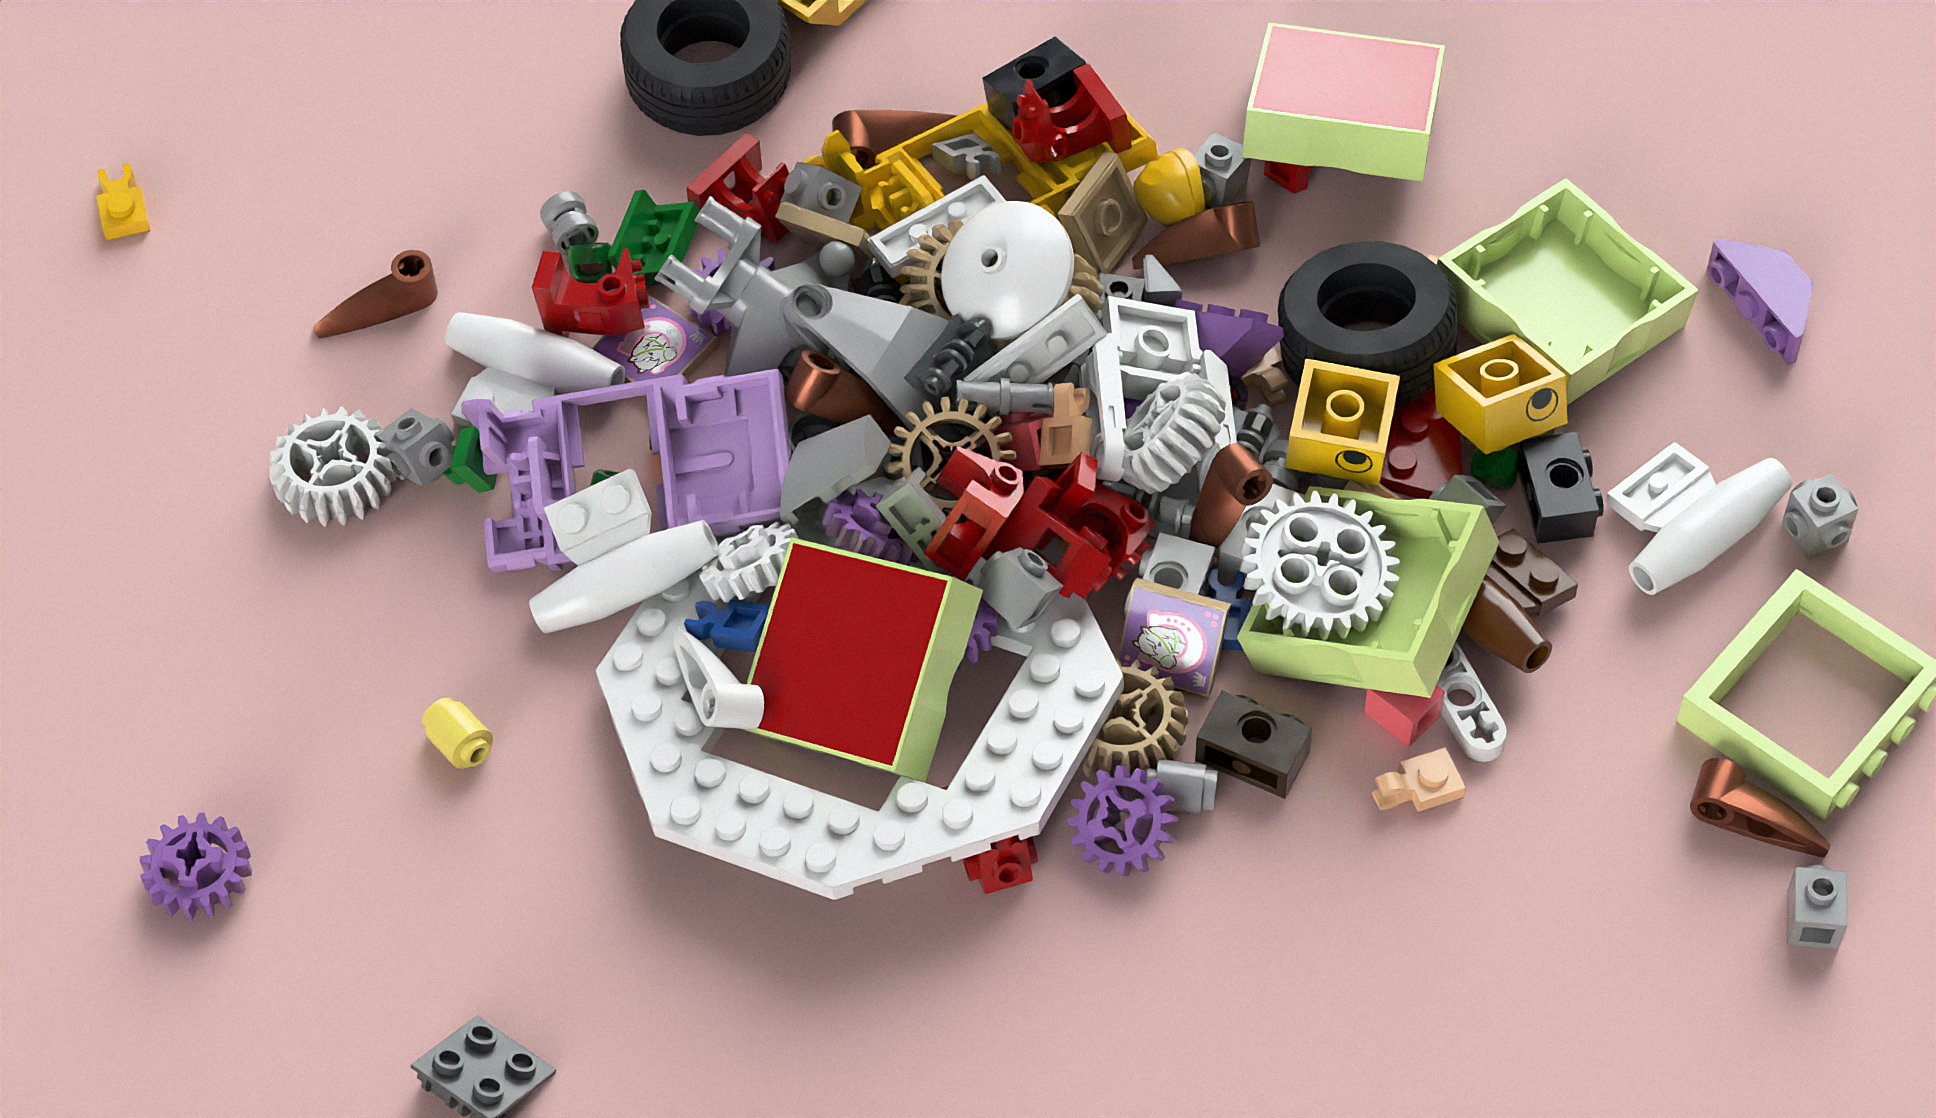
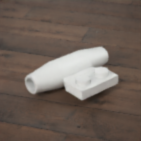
(524, 363)
(1691, 512)
(616, 556)

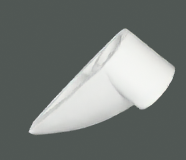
(714, 688)

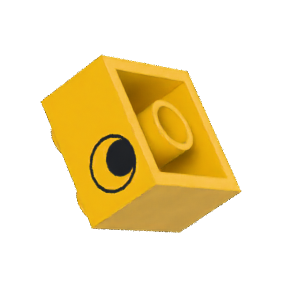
(1500, 393)
(1342, 422)

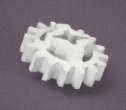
(747, 562)

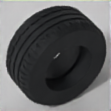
(712, 95)
(1370, 284)

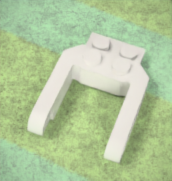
(1141, 351)

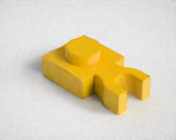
(121, 205)

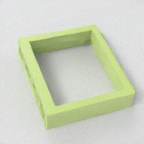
(1766, 759)

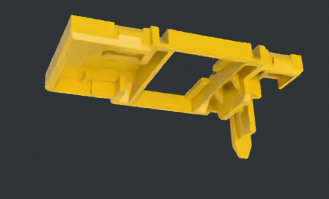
(903, 186)

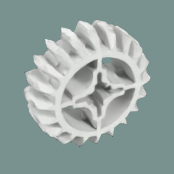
(1171, 432)
(338, 480)

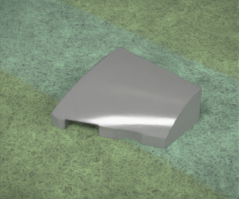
(831, 464)

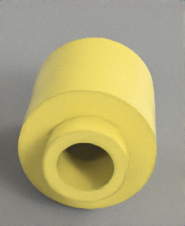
(457, 733)

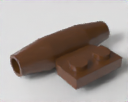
(1517, 585)

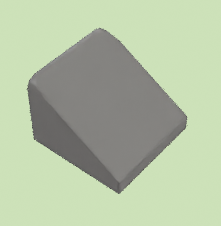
(1159, 285)

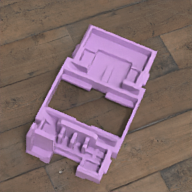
(717, 444)

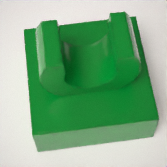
(468, 462)

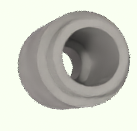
(1187, 783)

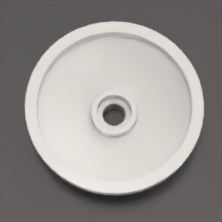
(1025, 282)

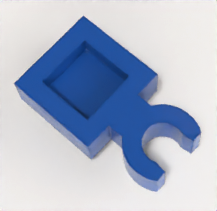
(1238, 610)
(734, 627)

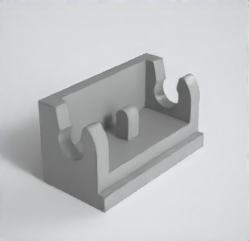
(913, 515)

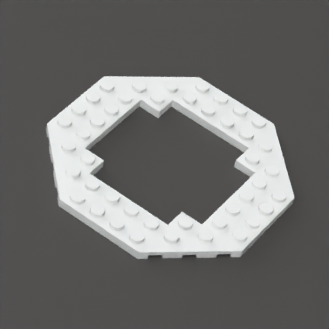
(828, 842)

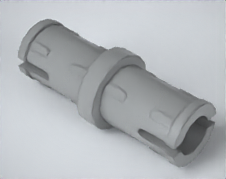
(1005, 396)

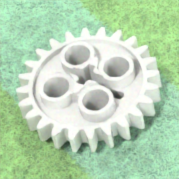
(1319, 565)

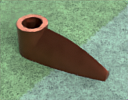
(880, 130)
(1204, 235)
(398, 294)
(832, 393)
(1230, 485)
(1736, 805)

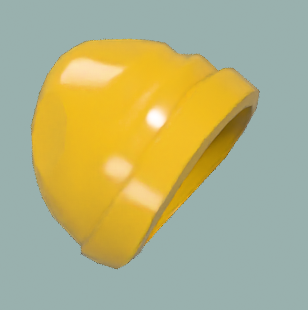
(1171, 187)

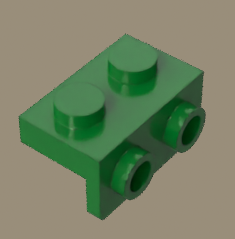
(654, 233)

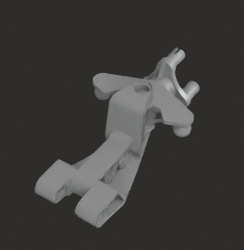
(810, 309)

